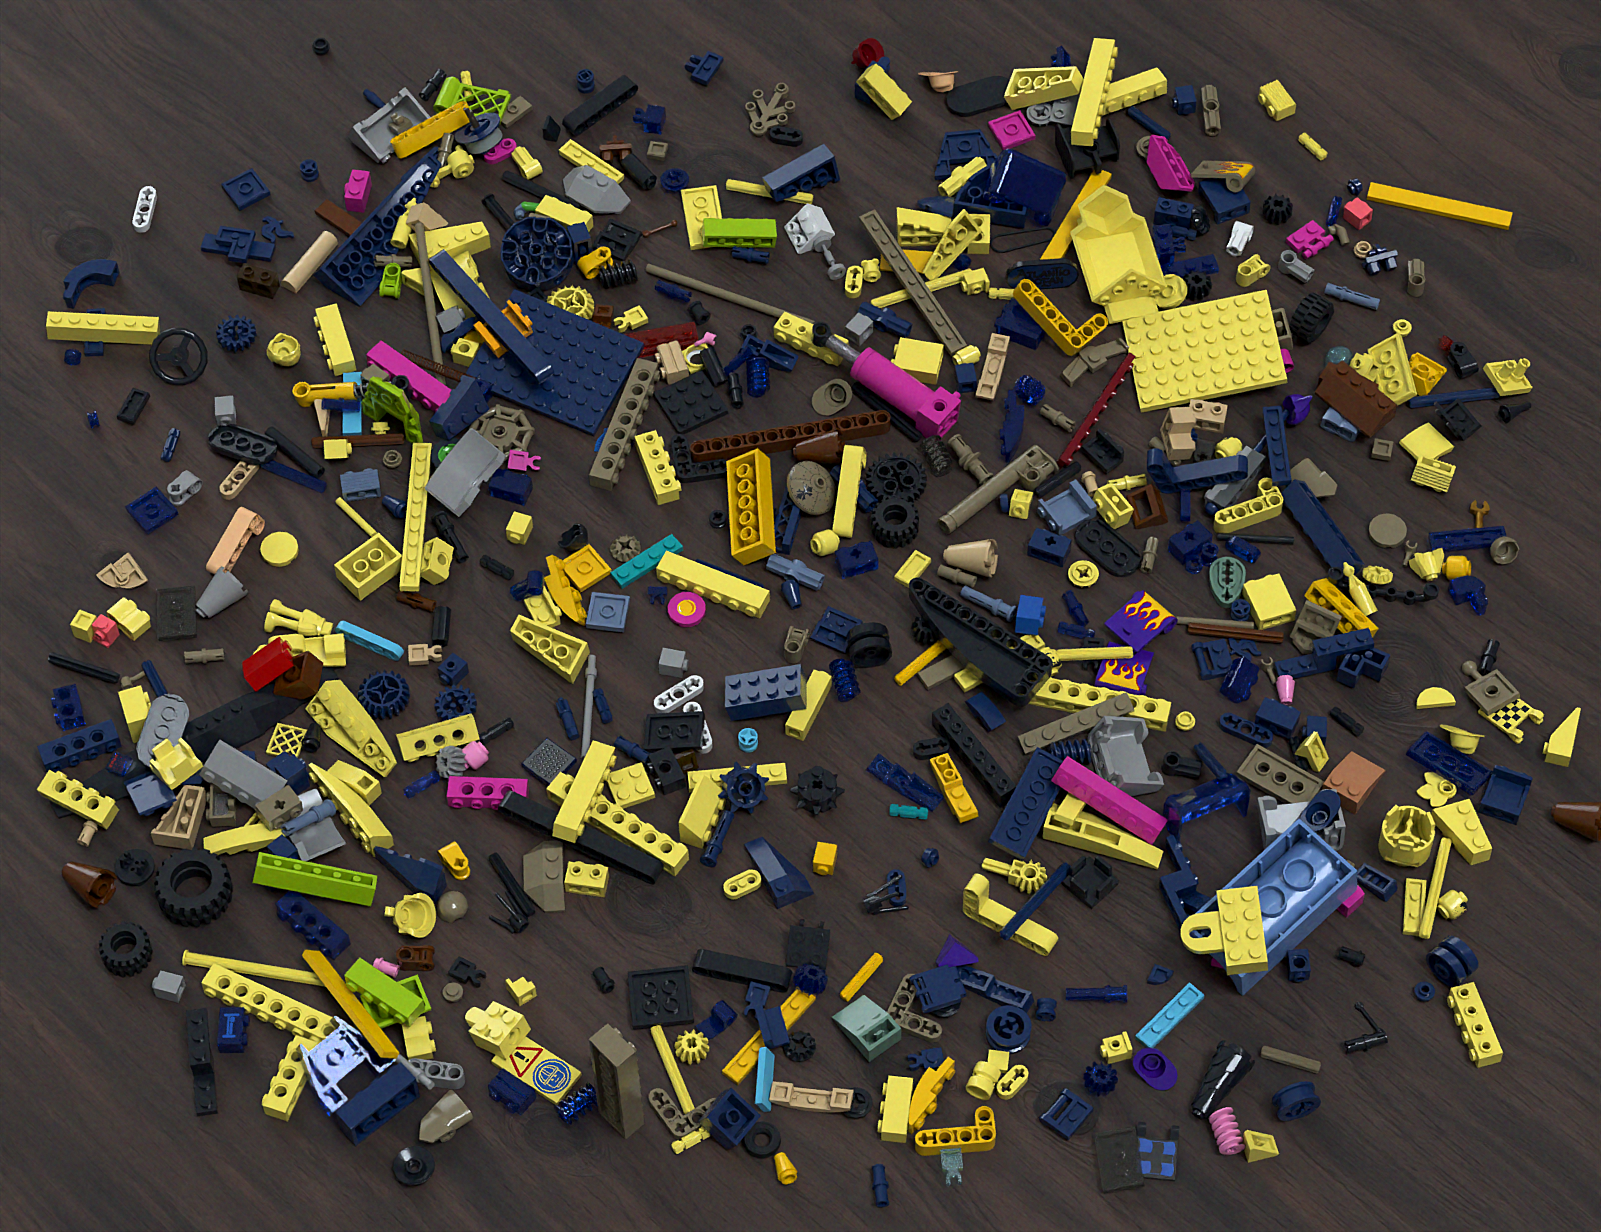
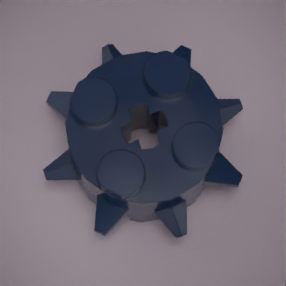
(753, 792)

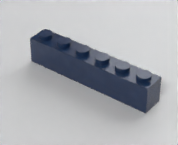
(1320, 527)

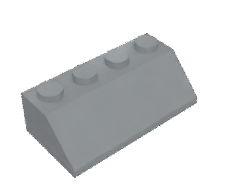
(240, 775)

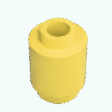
(966, 355)

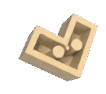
(1177, 433)

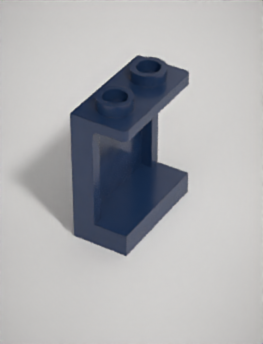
(1224, 202)
(1505, 794)

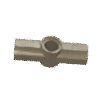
(1210, 110)

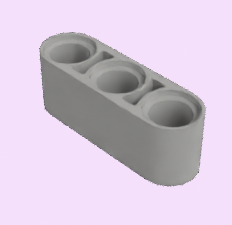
(445, 1070)

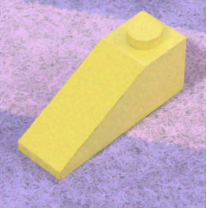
(1561, 742)

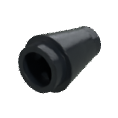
(312, 739)

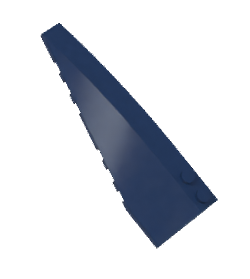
(351, 268)

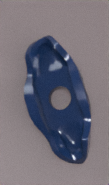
(449, 339)

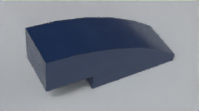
(778, 357)

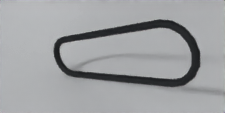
(1021, 231)

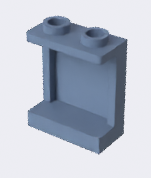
(1067, 509)

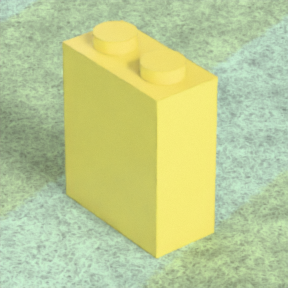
(919, 359)
(1269, 601)

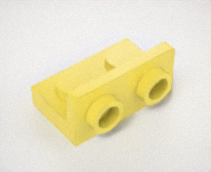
(543, 609)

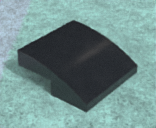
(618, 238)

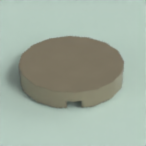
(1387, 530)

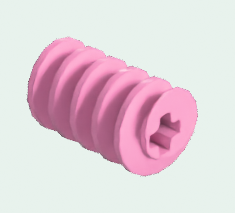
(1226, 1131)

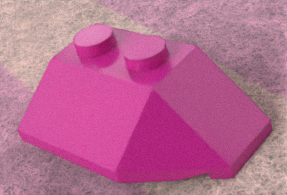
(1168, 166)

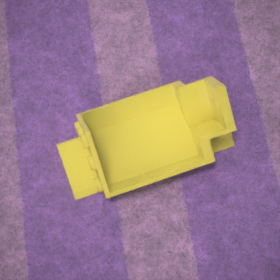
(1117, 256)

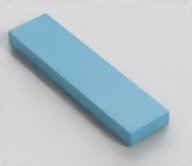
(352, 420)
(1170, 1016)

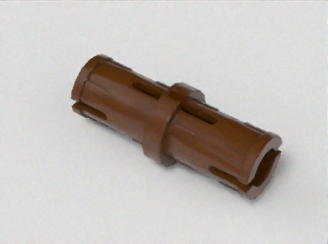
(427, 604)

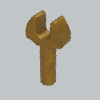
(1479, 513)

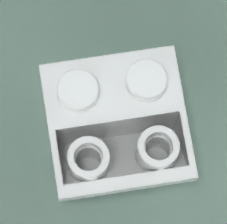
(807, 227)

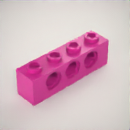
(480, 786)

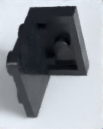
(1458, 419)

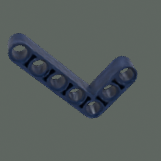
(1195, 475)

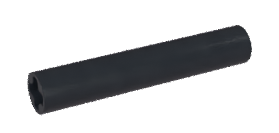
(295, 452)

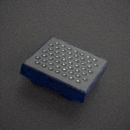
(548, 761)

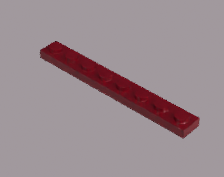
(1099, 406)

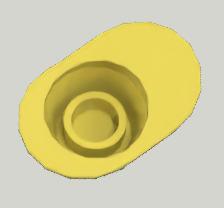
(1463, 740)

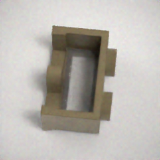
(222, 807)

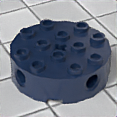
(553, 252)

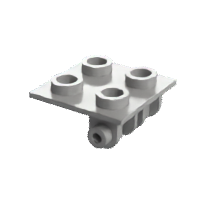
(1064, 110)

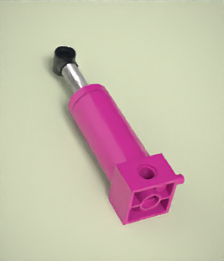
(931, 410)

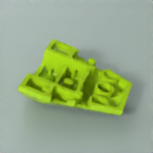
(387, 398)

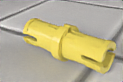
(1129, 482)

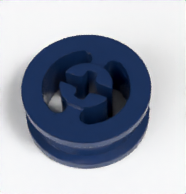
(1007, 1017)
(1296, 1101)

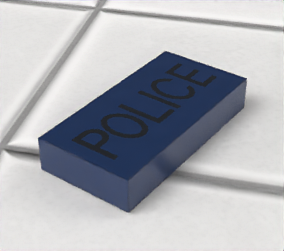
(1195, 901)

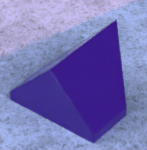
(955, 954)

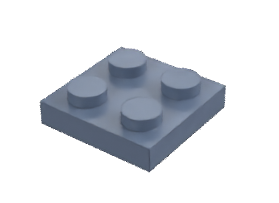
(607, 612)

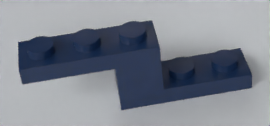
(1324, 654)
(1177, 884)

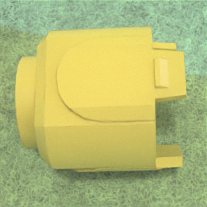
(1407, 836)

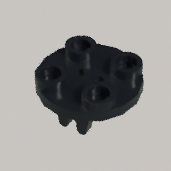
(142, 871)

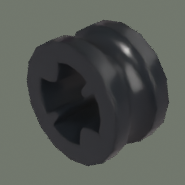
(717, 524)

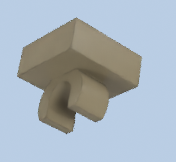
(400, 124)

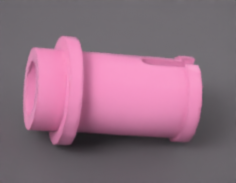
(386, 967)

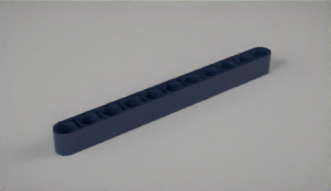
(490, 314)

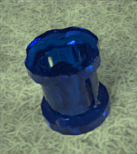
(1210, 554)

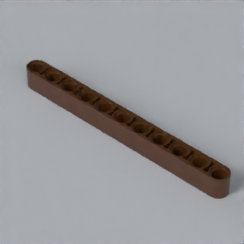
(781, 436)

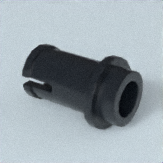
(1352, 955)
(606, 984)

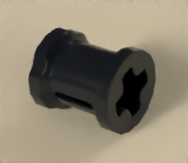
(699, 312)

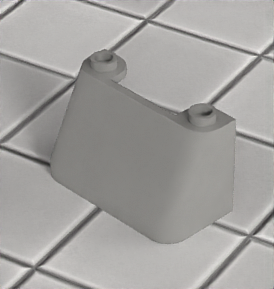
(374, 134)
(1120, 755)
(1278, 818)

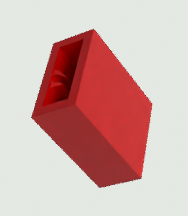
(268, 663)

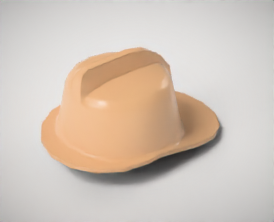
(940, 81)

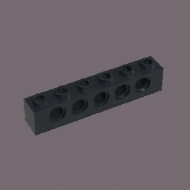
(973, 754)

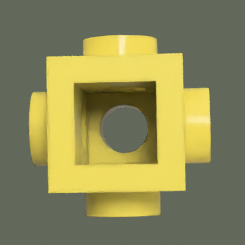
(1365, 366)

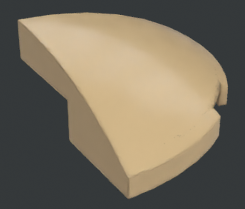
(123, 573)

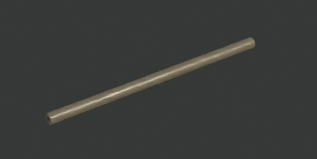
(718, 292)
(429, 298)

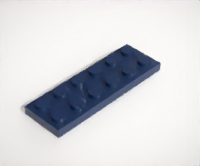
(1027, 805)

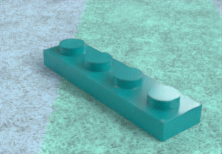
(645, 561)

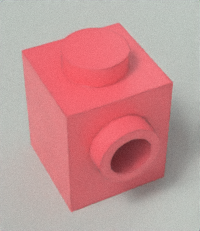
(1357, 213)

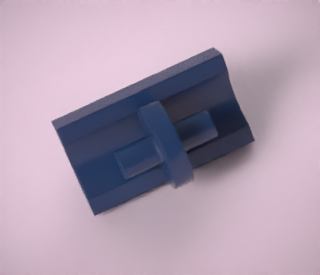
(1380, 257)

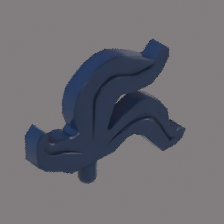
(271, 226)
(1238, 648)

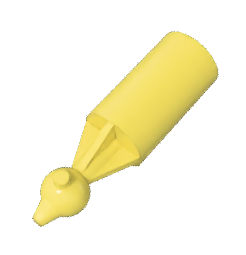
(400, 235)
(1359, 592)

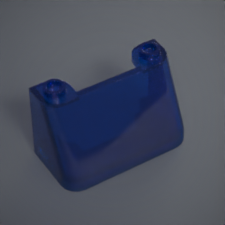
(1025, 183)

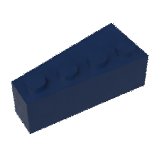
(802, 173)

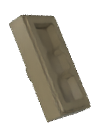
(515, 111)

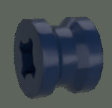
(309, 170)
(1241, 606)
(1046, 1009)

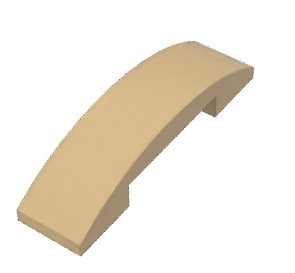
(993, 367)
(811, 1099)

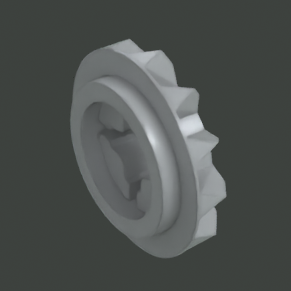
(1034, 110)

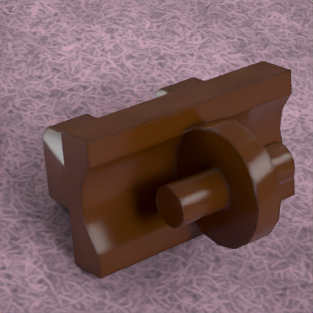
(613, 149)

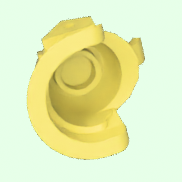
(413, 915)

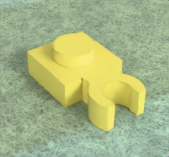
(634, 318)

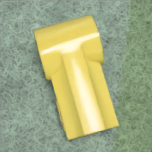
(528, 166)

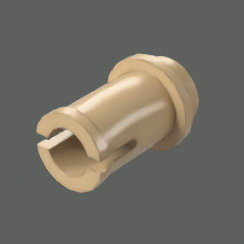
(1090, 483)
(87, 833)

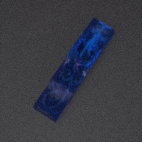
(903, 782)

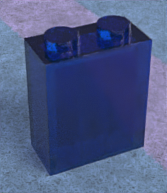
(1019, 325)

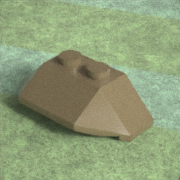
(545, 876)

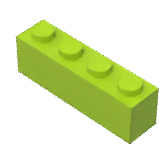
(739, 232)
(384, 992)

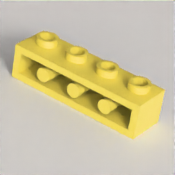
(1135, 90)
(798, 334)
(335, 340)
(657, 467)
(1474, 1025)

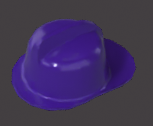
(1155, 1068)

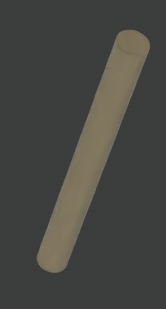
(1240, 624)

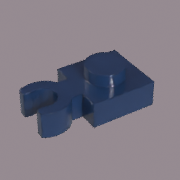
(756, 995)
(929, 1058)

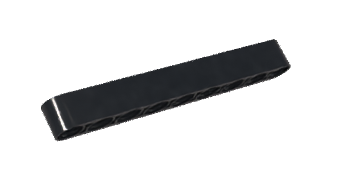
(591, 842)

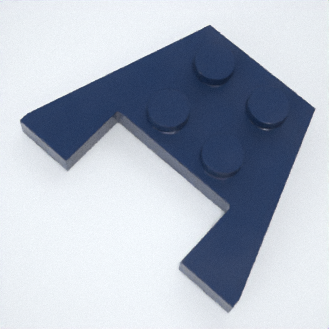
(962, 148)

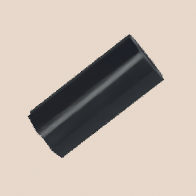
(713, 366)
(441, 626)

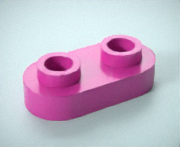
(501, 151)

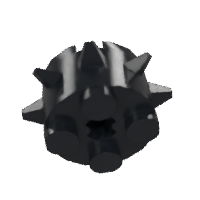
(817, 790)

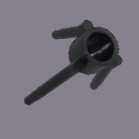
(873, 902)
(517, 920)

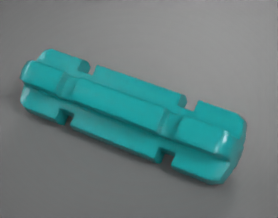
(908, 811)

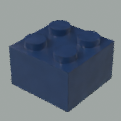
(729, 1118)

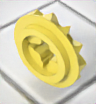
(1083, 567)
(1377, 575)

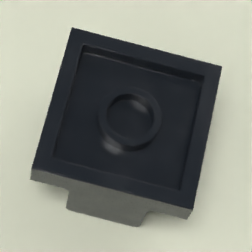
(1090, 880)

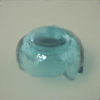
(1338, 354)

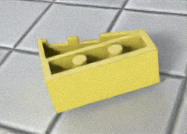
(920, 227)
(1464, 829)

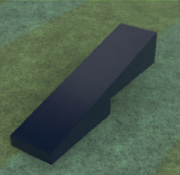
(994, 990)

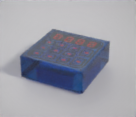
(119, 764)

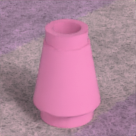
(1285, 688)

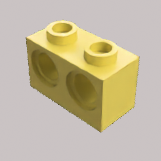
(981, 243)

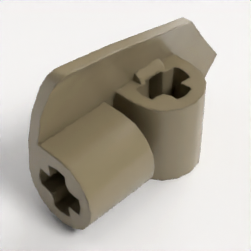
(1319, 482)
(444, 1119)

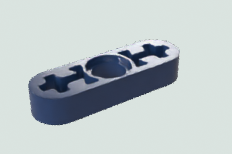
(1230, 729)

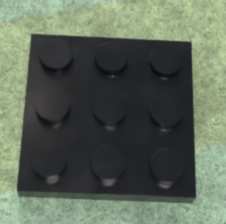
(690, 403)
(660, 997)

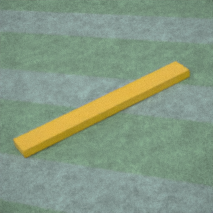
(1439, 206)
(1062, 239)
(350, 1004)

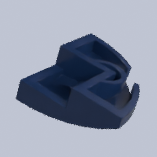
(938, 204)

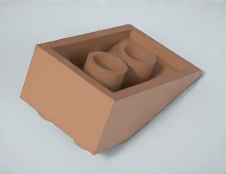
(1353, 780)

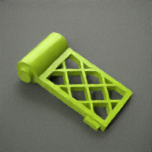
(452, 92)

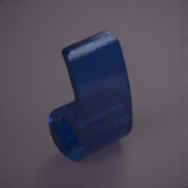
(721, 1018)

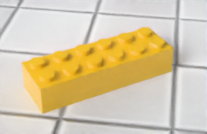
(750, 507)

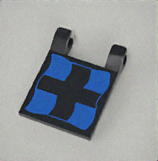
(1158, 1155)

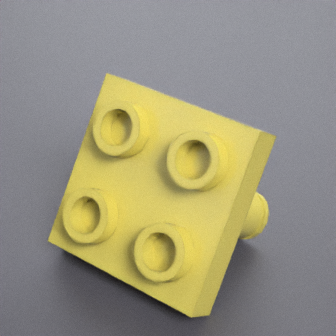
(1509, 376)

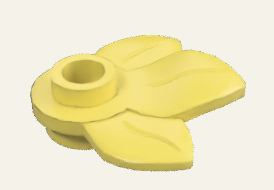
(1434, 789)

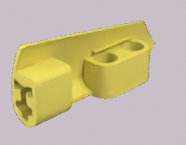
(328, 649)

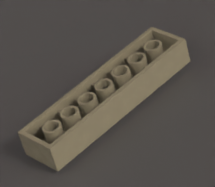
(616, 1080)

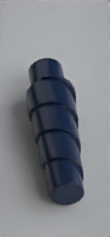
(373, 98)

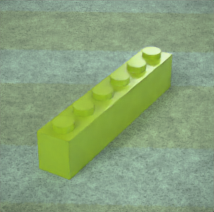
(315, 879)

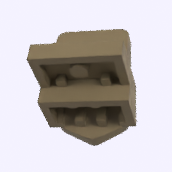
(1313, 624)

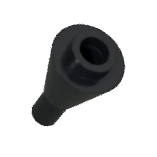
(1509, 412)

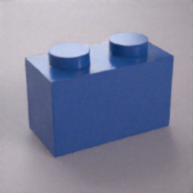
(1030, 615)

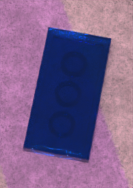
(1449, 763)

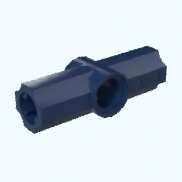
(885, 320)
(865, 498)

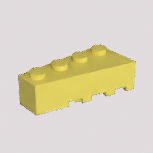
(1042, 85)
(454, 240)

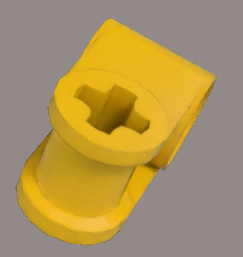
(590, 263)
(454, 860)

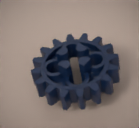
(245, 333)
(444, 701)

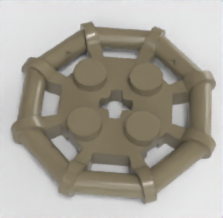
(507, 425)

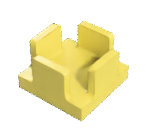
(175, 763)

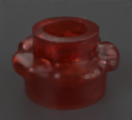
(1445, 342)

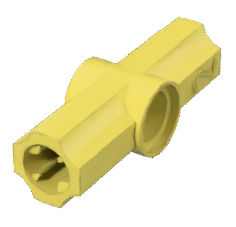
(960, 177)

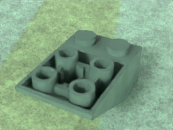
(868, 1027)

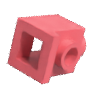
(105, 631)

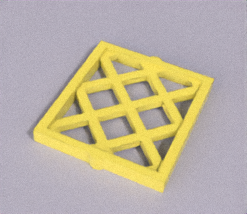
(291, 730)

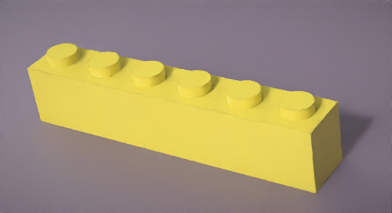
(102, 327)
(713, 584)
(584, 792)

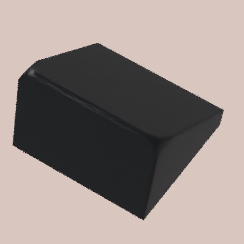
(551, 129)

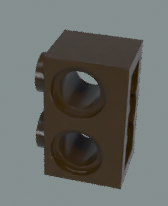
(258, 281)

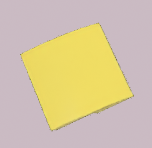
(1426, 441)

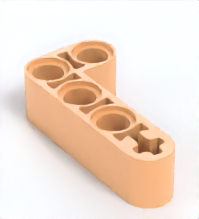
(234, 540)

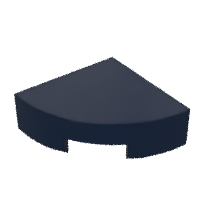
(1159, 975)

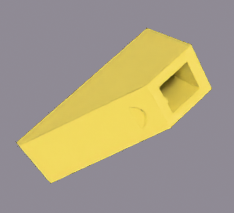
(358, 780)

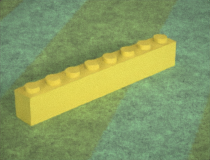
(1093, 92)

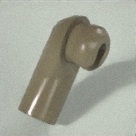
(1339, 231)

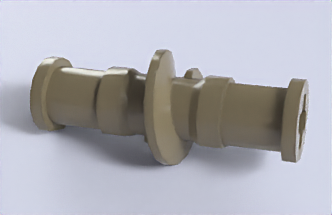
(968, 459)

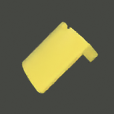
(446, 294)

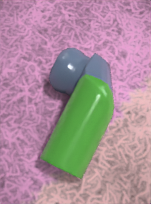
(520, 210)

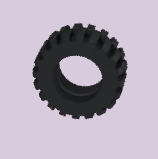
(185, 866)

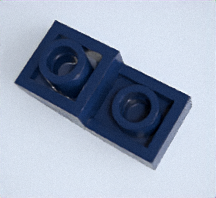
(988, 713)

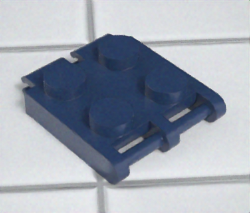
(939, 988)

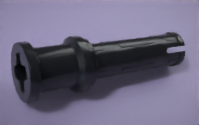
(446, 530)

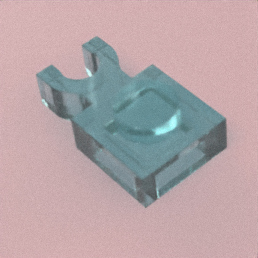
(952, 1163)

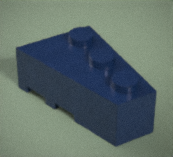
(460, 410)

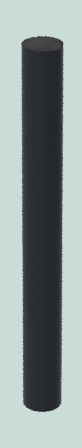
(1257, 538)

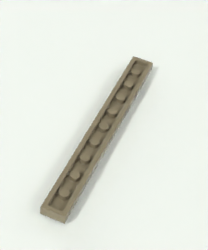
(912, 282)

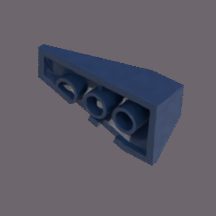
(416, 875)
(779, 876)

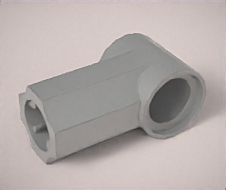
(1291, 265)

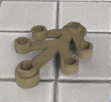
(760, 126)

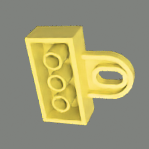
(1234, 930)

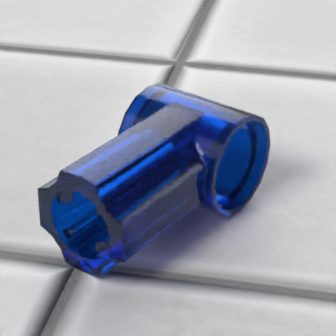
(531, 585)

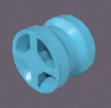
(744, 737)

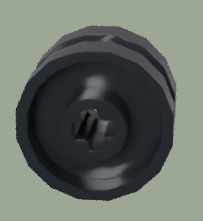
(869, 645)

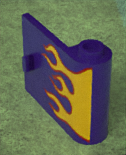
(1140, 621)
(1125, 673)

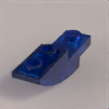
(1012, 427)

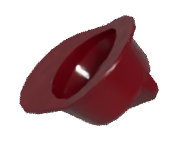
(866, 52)

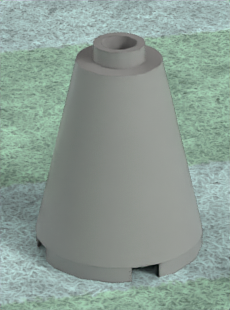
(219, 594)

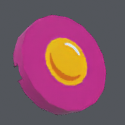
(686, 609)

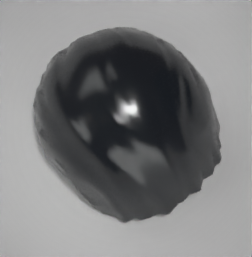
(574, 538)

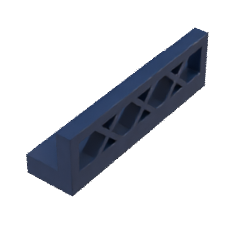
(792, 524)

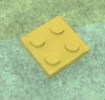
(630, 786)

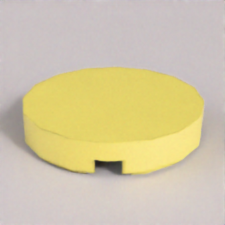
(1173, 294)
(279, 549)

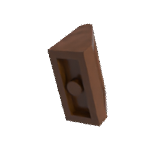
(1159, 514)

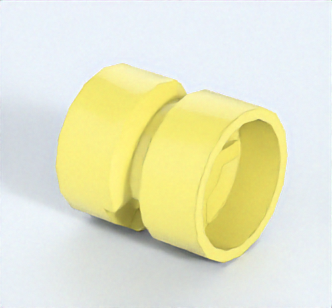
(983, 1079)

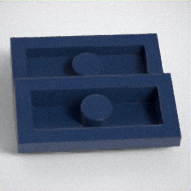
(833, 629)

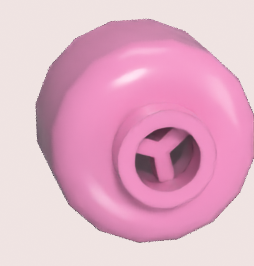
(475, 755)

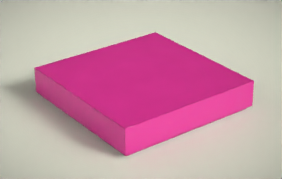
(1011, 130)

